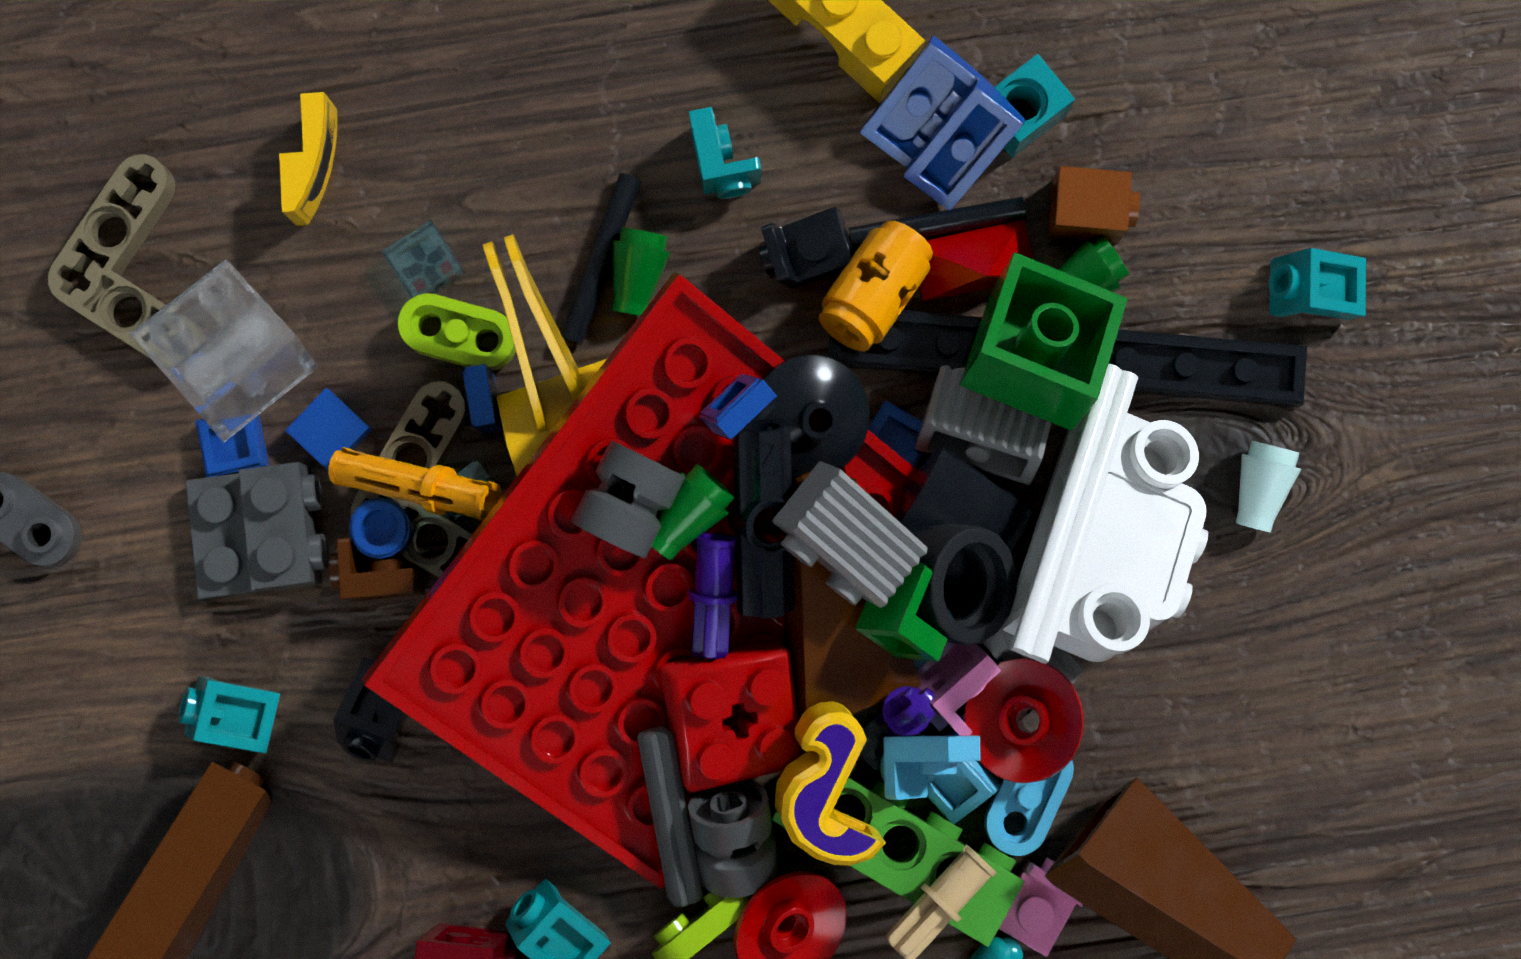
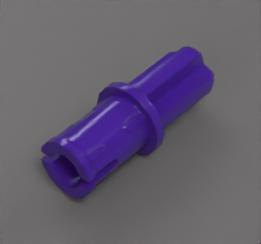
(713, 595)
(906, 711)

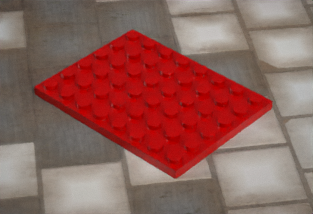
(552, 641)

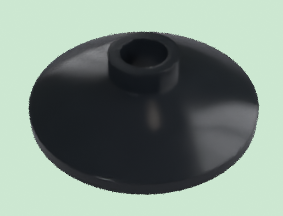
(810, 384)

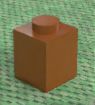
(1092, 204)

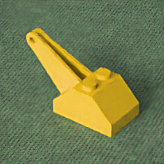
(534, 410)

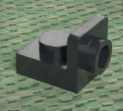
(806, 248)
(367, 722)

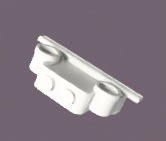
(1110, 534)

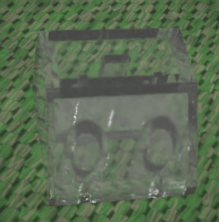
(224, 350)

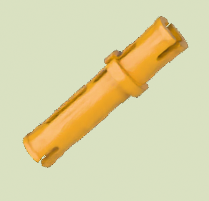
(435, 489)

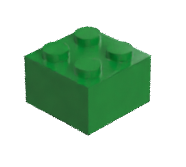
(1044, 342)

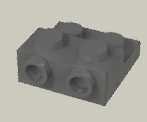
(256, 531)

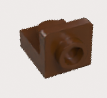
(384, 580)

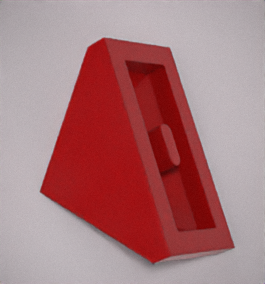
(972, 259)

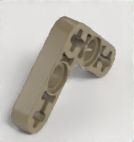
(106, 283)
(401, 437)

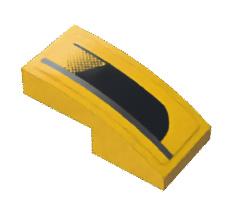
(307, 172)

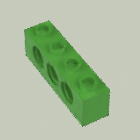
(934, 843)

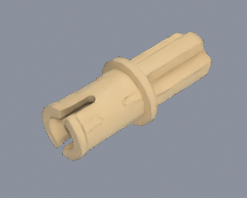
(940, 904)

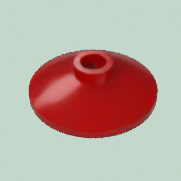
(998, 719)
(792, 919)

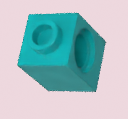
(1046, 95)

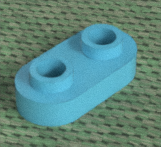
(1037, 804)

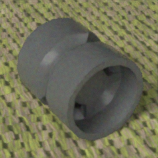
(616, 520)
(733, 838)

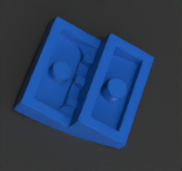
(942, 123)

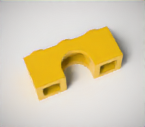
(867, 36)

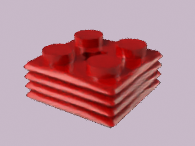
(702, 695)

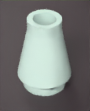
(1265, 484)

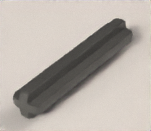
(670, 815)

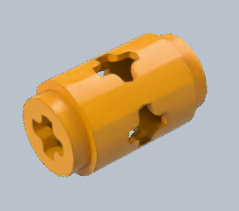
(876, 285)

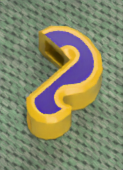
(814, 783)

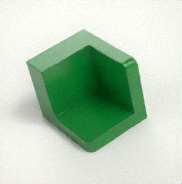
(896, 624)

